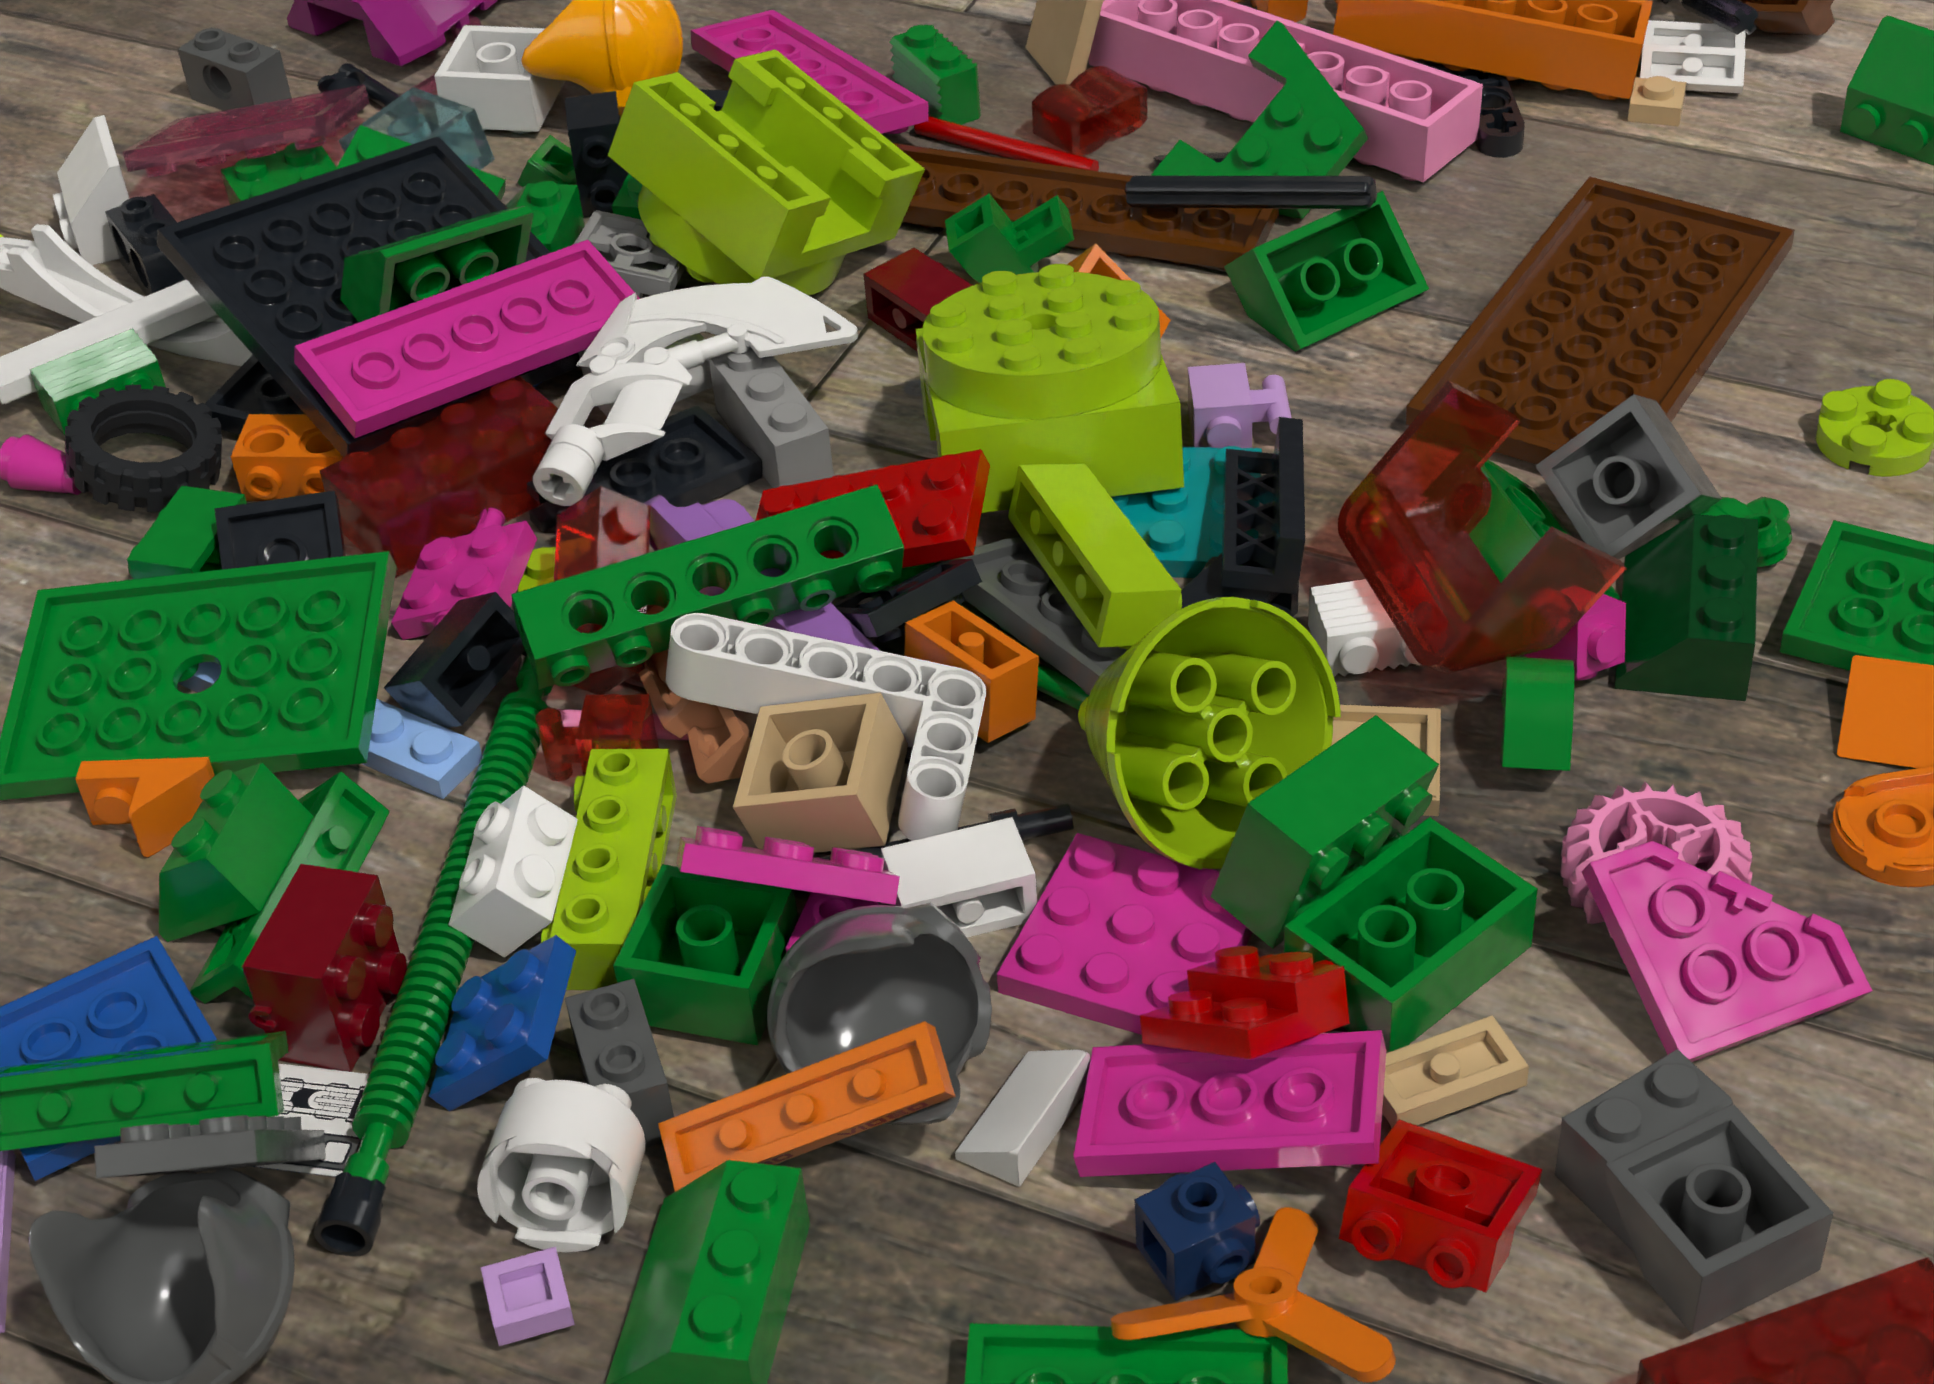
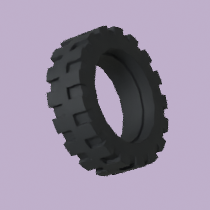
(141, 411)

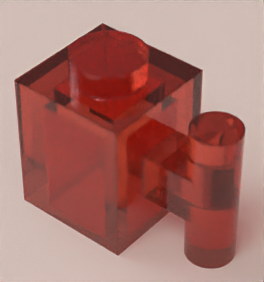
(605, 723)

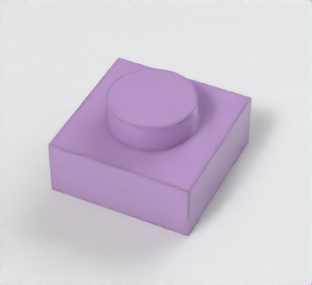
(527, 1296)

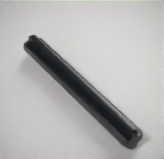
(1252, 192)

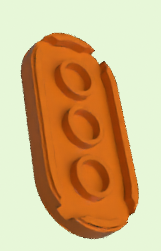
(1888, 827)

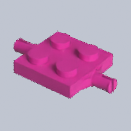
(464, 567)

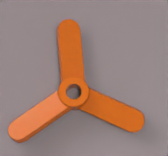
(1270, 1306)

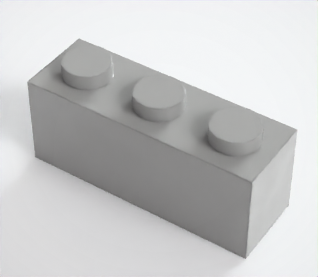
(771, 418)

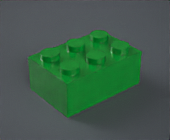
(1322, 826)
(1418, 931)

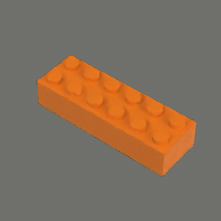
(1545, 41)

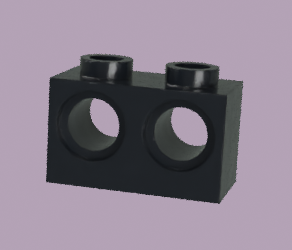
(591, 130)
(135, 237)

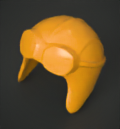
(608, 45)

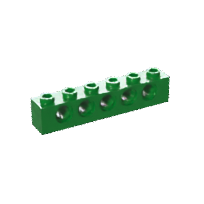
(729, 559)

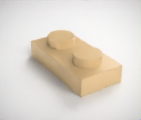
(1451, 1072)

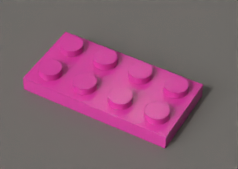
(1186, 1108)

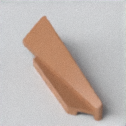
(715, 733)

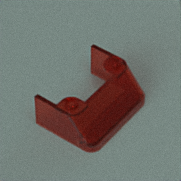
(1415, 549)

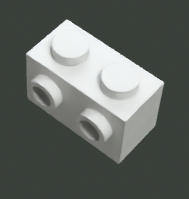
(513, 871)

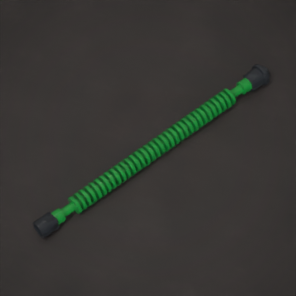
(425, 998)

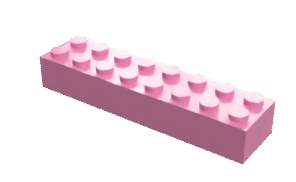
(1201, 51)

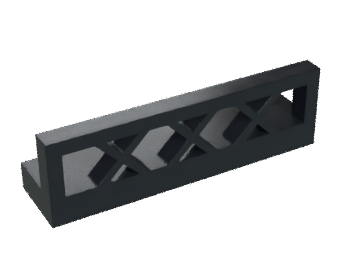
(1278, 519)

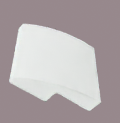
(1695, 54)

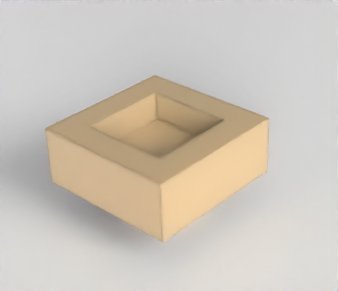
(1657, 101)

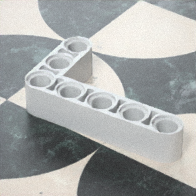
(760, 666)

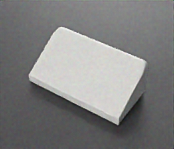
(1026, 1114)

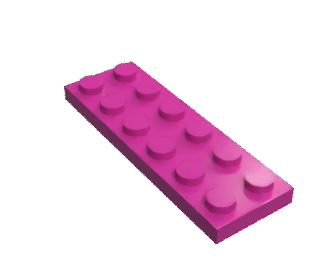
(859, 87)
(463, 338)

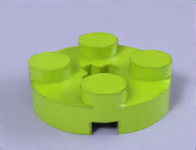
(1876, 428)

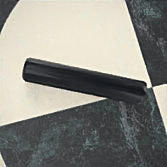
(1726, 13)

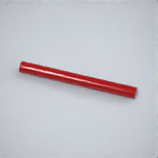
(1001, 145)

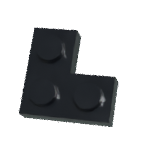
(886, 611)

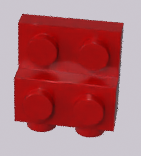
(1250, 1004)
(1439, 1206)

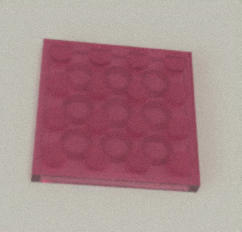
(251, 129)

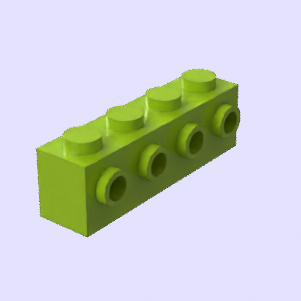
(1092, 553)
(614, 857)

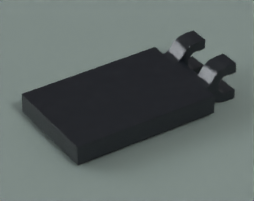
(685, 466)

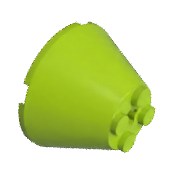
(1208, 721)

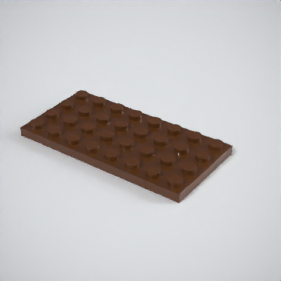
(1610, 306)

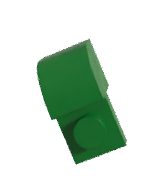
(988, 240)
(1537, 713)

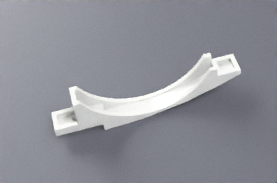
(64, 282)

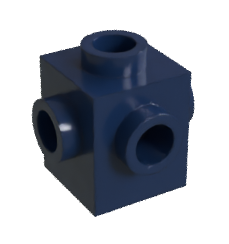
(1196, 1230)

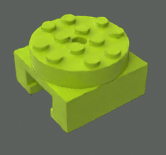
(766, 183)
(1052, 375)

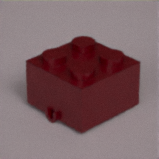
(325, 966)

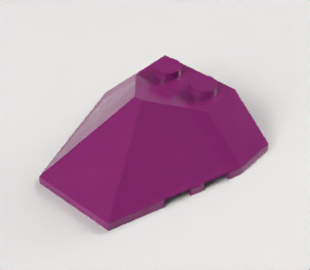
(394, 28)

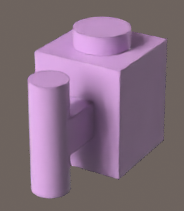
(1225, 407)

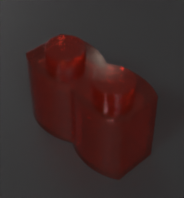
(1089, 110)

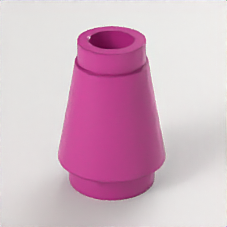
(35, 466)

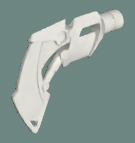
(645, 378)

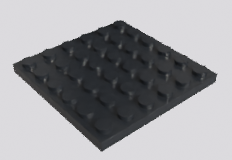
(280, 257)

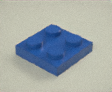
(502, 1023)

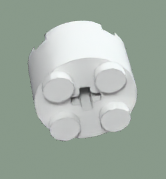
(562, 1163)

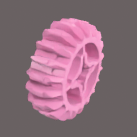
(1631, 819)

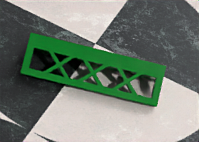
(336, 838)
(139, 1087)

